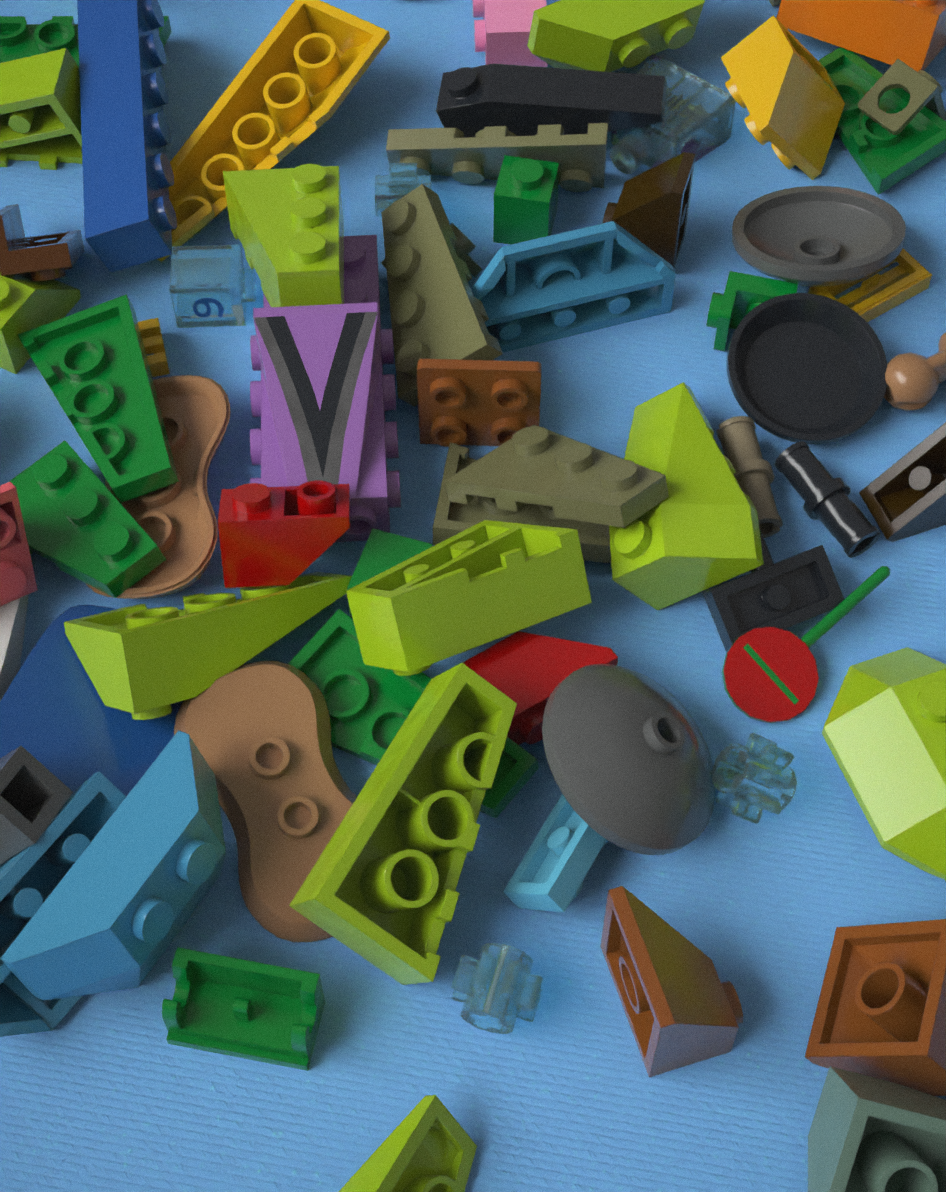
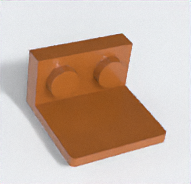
(476, 400)

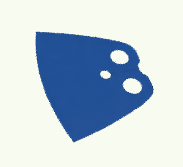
(65, 723)

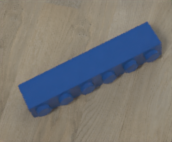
(124, 132)

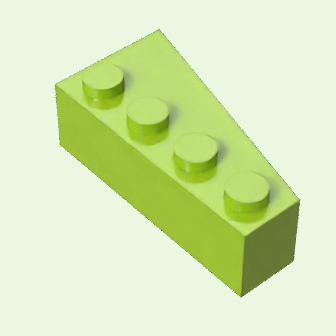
(402, 845)

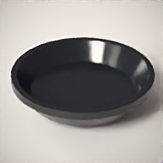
(806, 368)

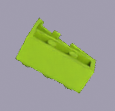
(41, 110)
(291, 231)
(467, 593)

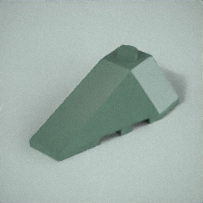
(876, 1137)

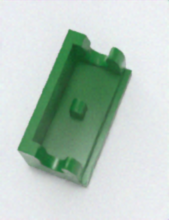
(244, 1008)

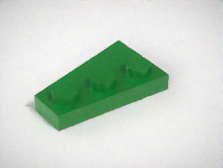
(880, 154)
(82, 524)

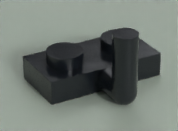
(774, 594)

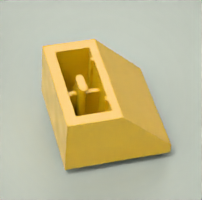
(786, 95)

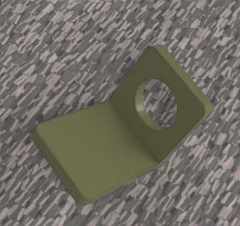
(922, 89)

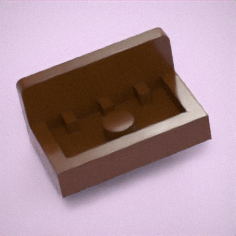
(41, 255)

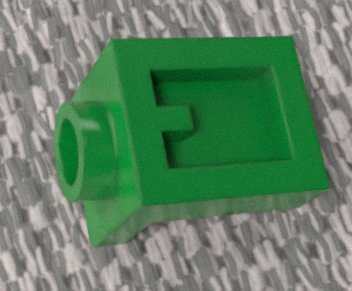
(740, 296)

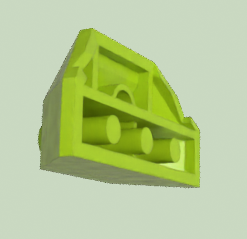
(610, 32)
(892, 752)

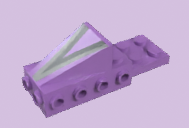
(328, 395)

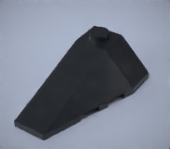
(548, 96)

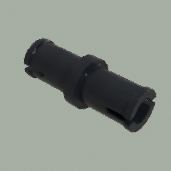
(827, 499)

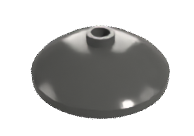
(818, 235)
(629, 759)

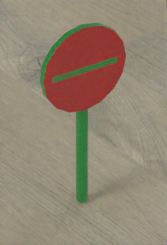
(774, 672)

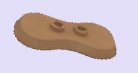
(181, 514)
(275, 780)

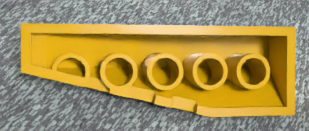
(271, 106)

